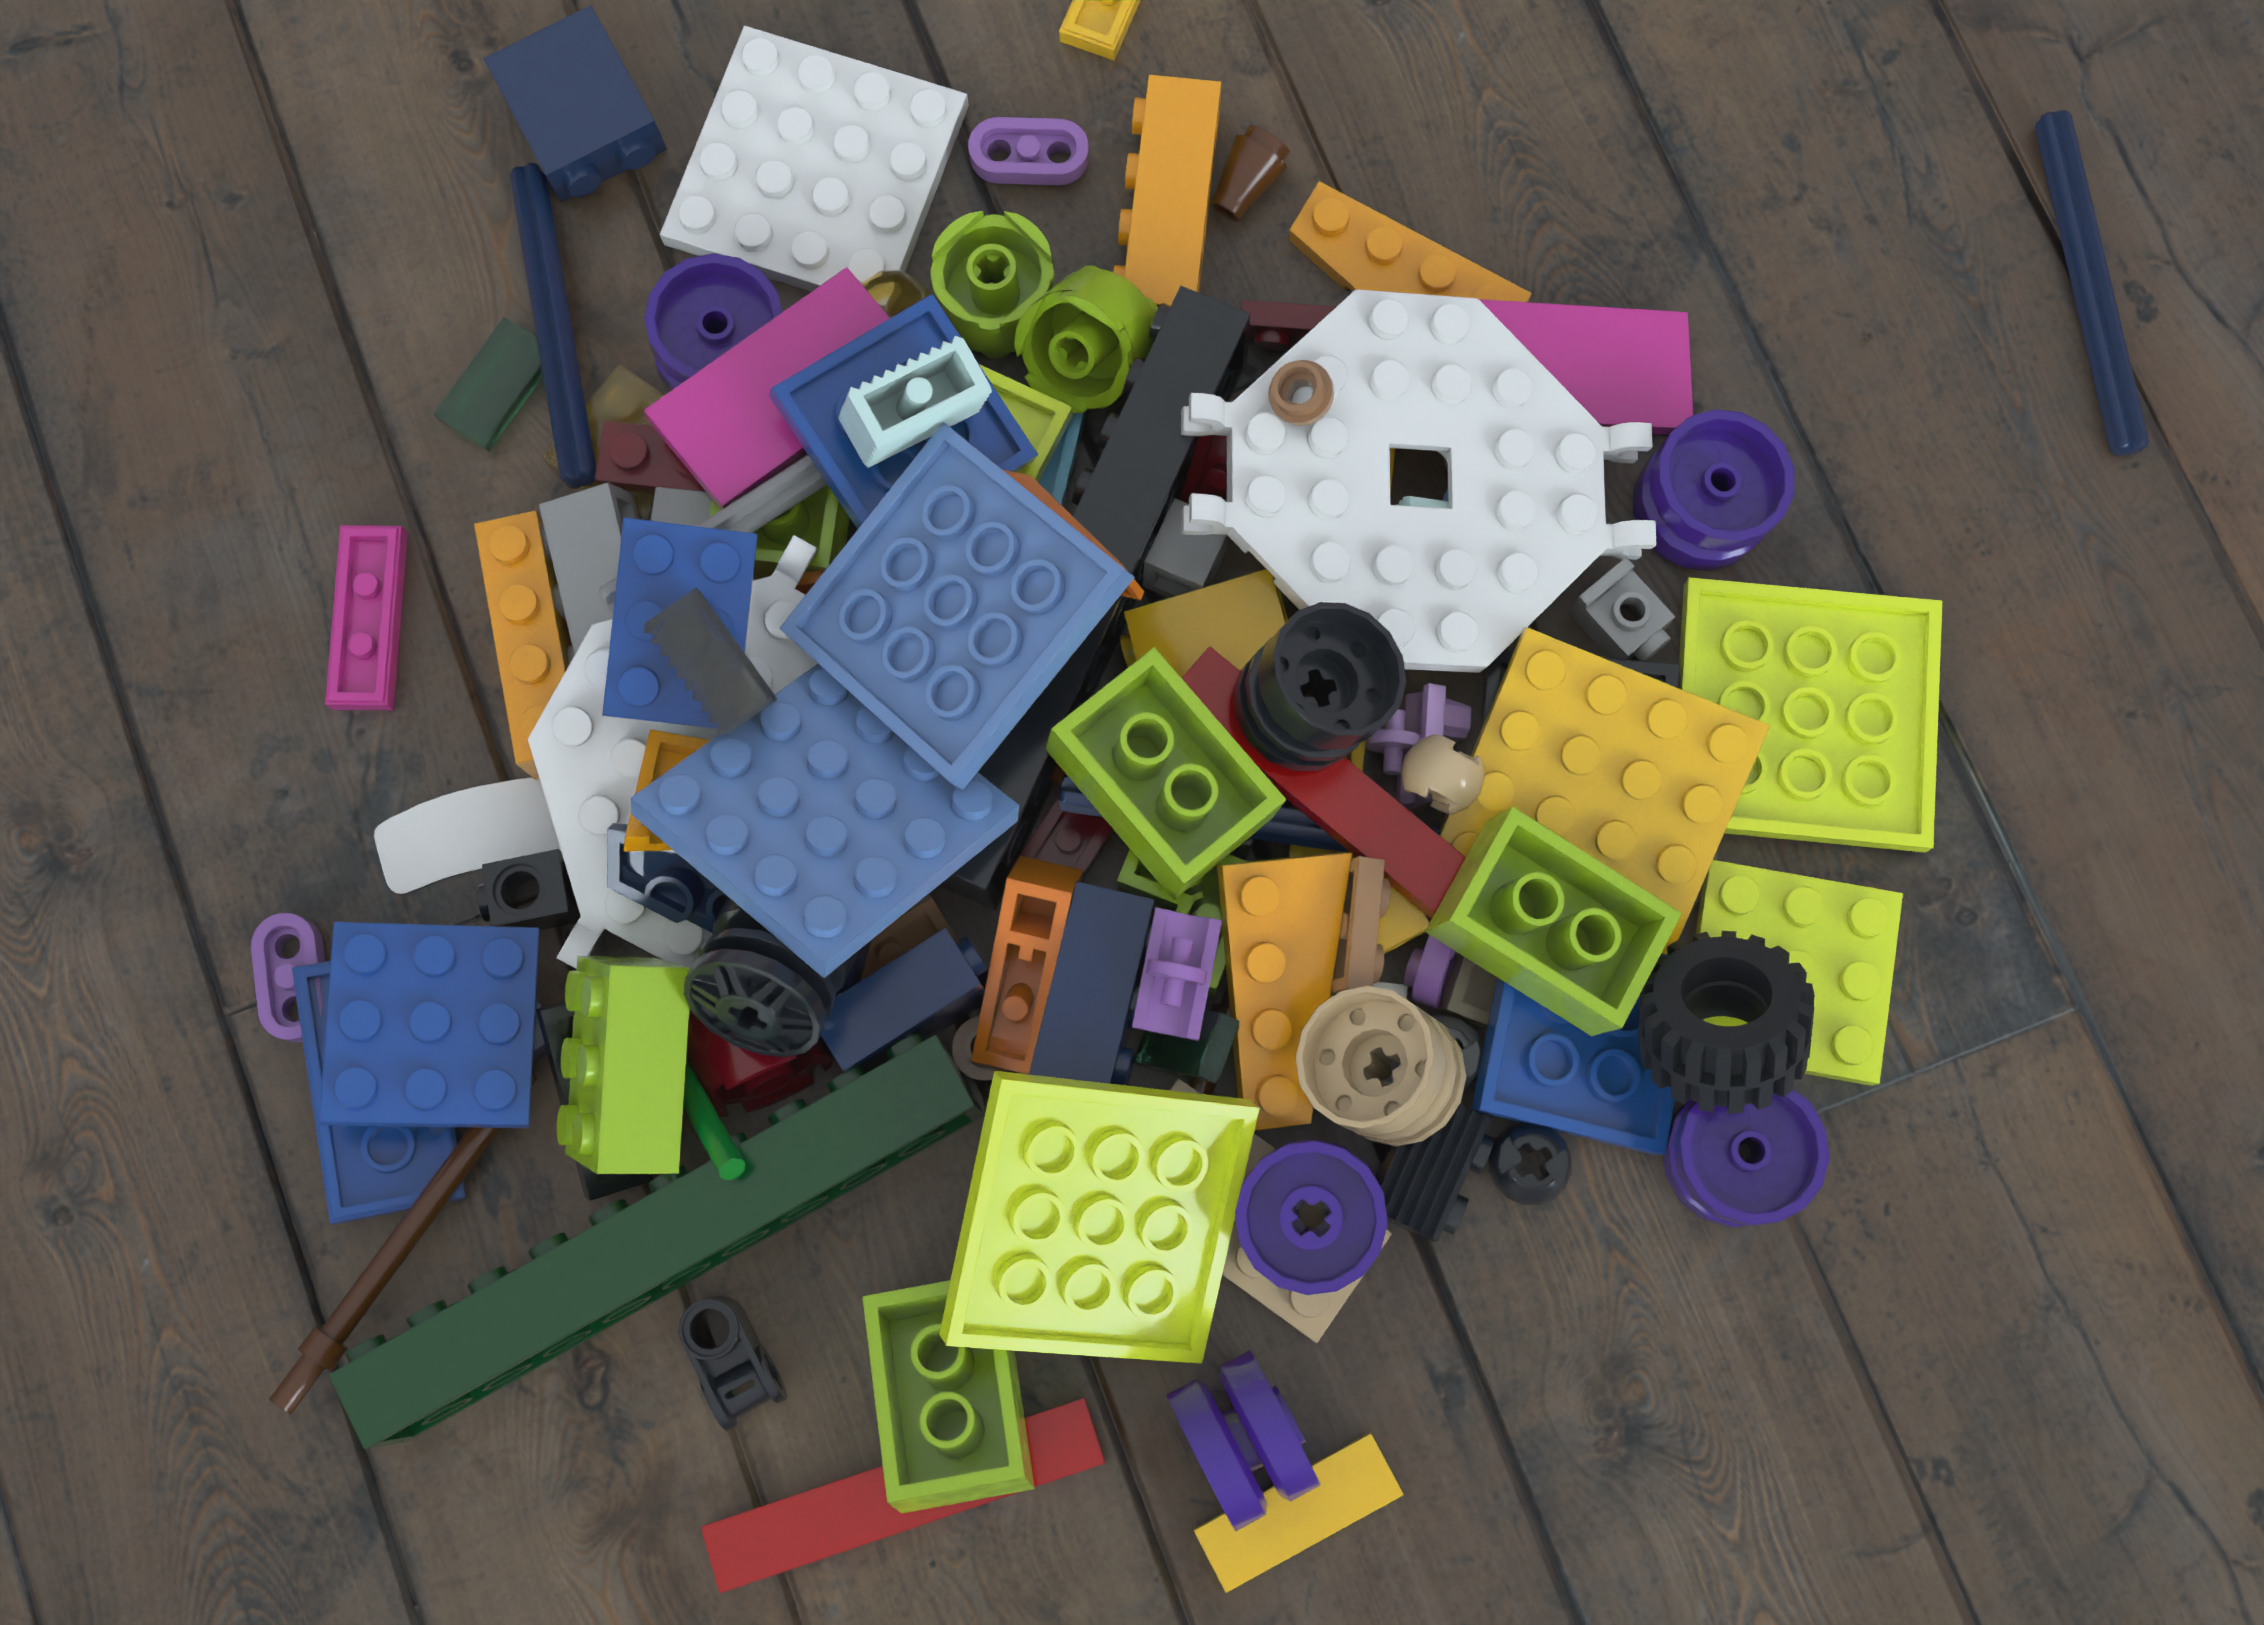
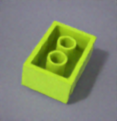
(1163, 772)
(1554, 922)
(625, 1065)
(943, 1412)

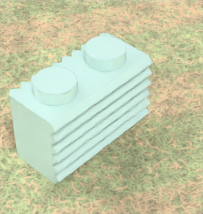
(913, 401)

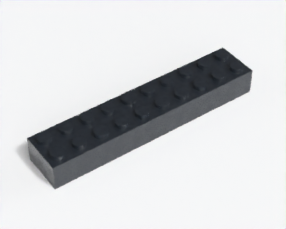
(1122, 503)

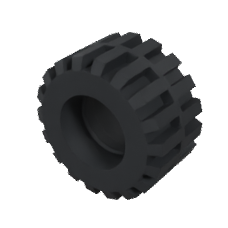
(1726, 1062)

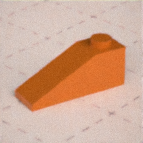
(1023, 962)

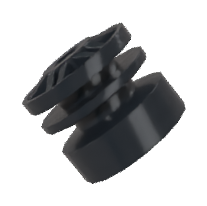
(1320, 687)
(758, 989)

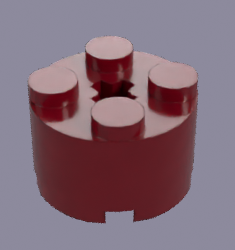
(739, 1075)

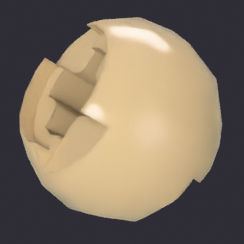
(1443, 774)

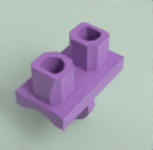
(1177, 974)

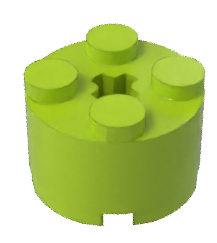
(994, 250)
(1085, 338)

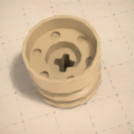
(1349, 1053)

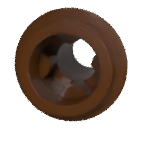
(1250, 170)

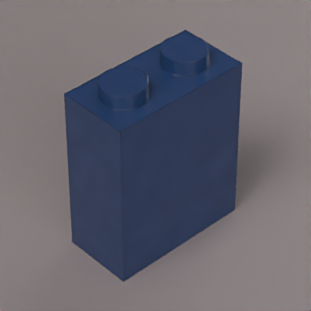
(576, 104)
(909, 996)

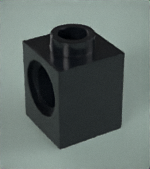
(555, 901)

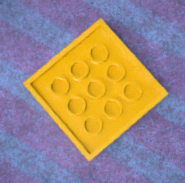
(1612, 766)

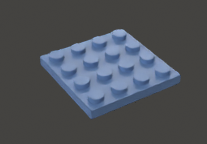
(955, 605)
(820, 820)

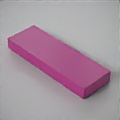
(366, 618)

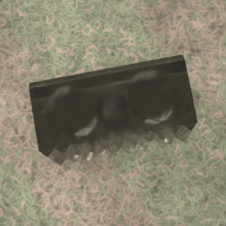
(710, 662)

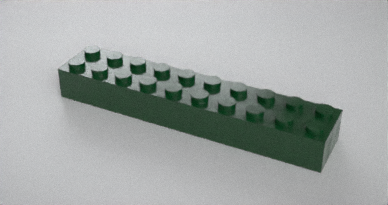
(653, 1245)

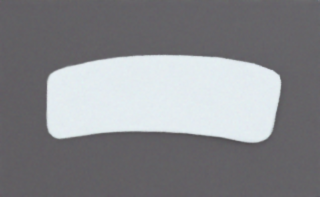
(464, 832)

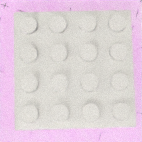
(814, 164)

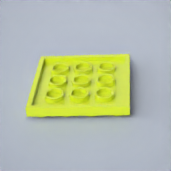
(1846, 704)
(1097, 1219)

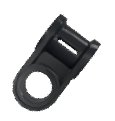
(731, 1364)

